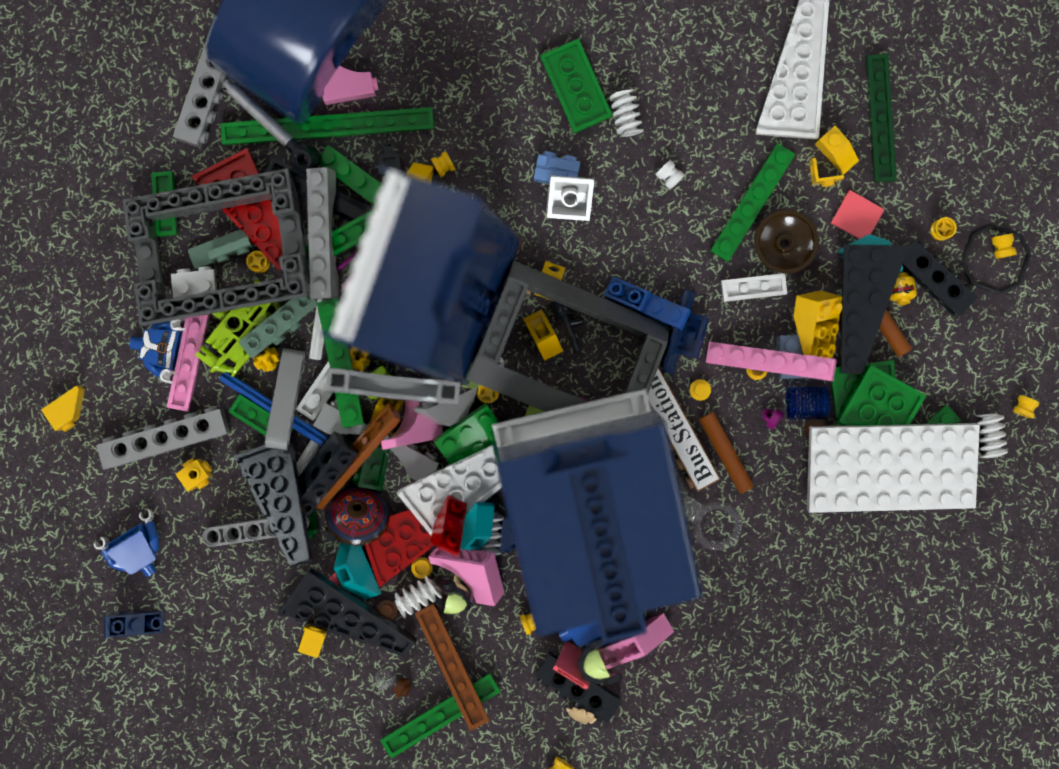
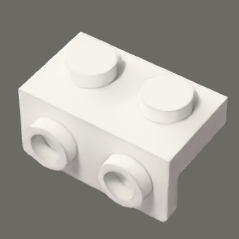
(196, 282)

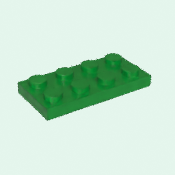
(576, 86)

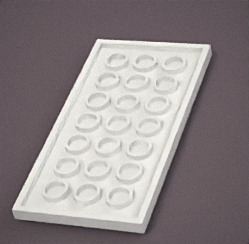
(892, 467)

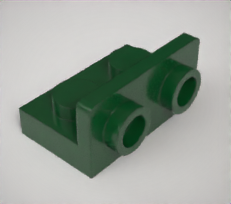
(372, 471)

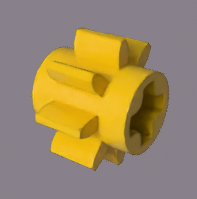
(266, 359)
(359, 365)

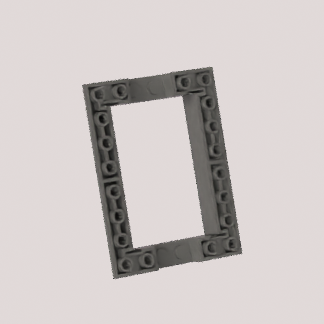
(140, 226)
(521, 278)

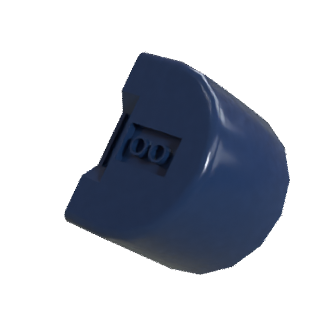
(287, 47)

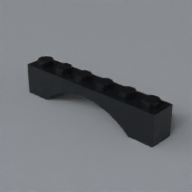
(343, 205)

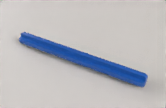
(266, 403)

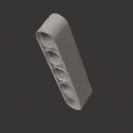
(285, 399)
(245, 532)

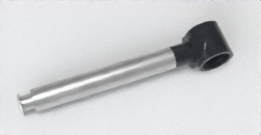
(297, 150)

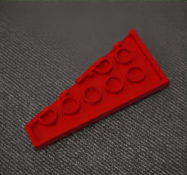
(255, 218)
(398, 546)

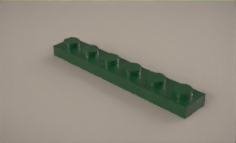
(881, 118)

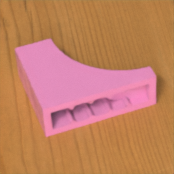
(349, 86)
(413, 428)
(476, 569)
(637, 646)

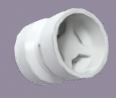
(670, 174)

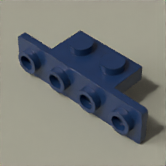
(689, 339)

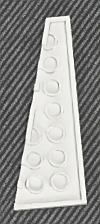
(797, 85)
(468, 480)

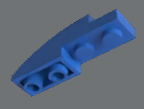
(647, 303)

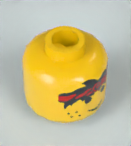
(904, 289)

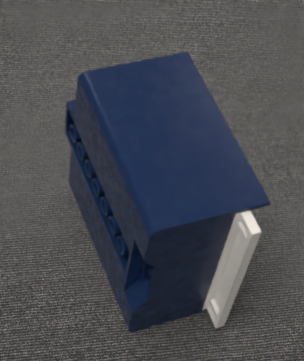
(426, 277)
(596, 515)

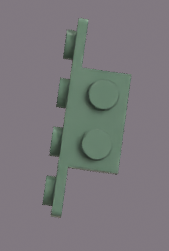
(220, 249)
(277, 325)

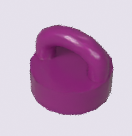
(775, 418)

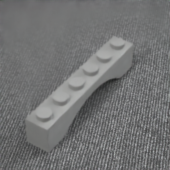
(320, 198)
(392, 387)
(415, 463)

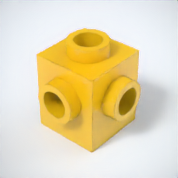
(187, 474)

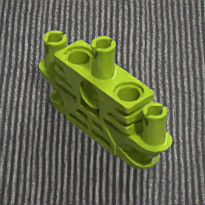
(224, 336)

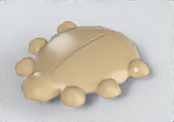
(581, 715)

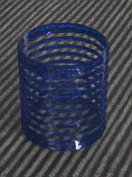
(820, 400)

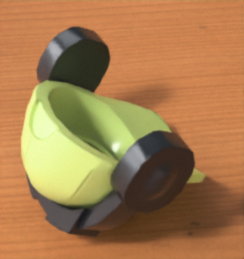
(457, 599)
(592, 665)

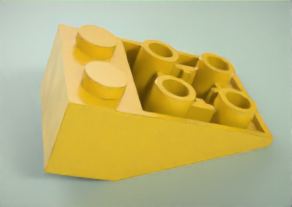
(817, 322)

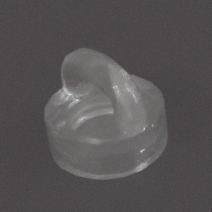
(387, 682)

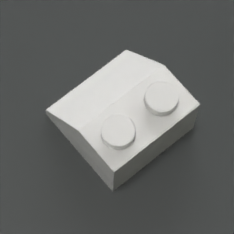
(569, 198)

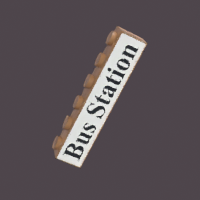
(681, 436)

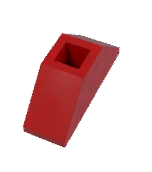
(449, 526)

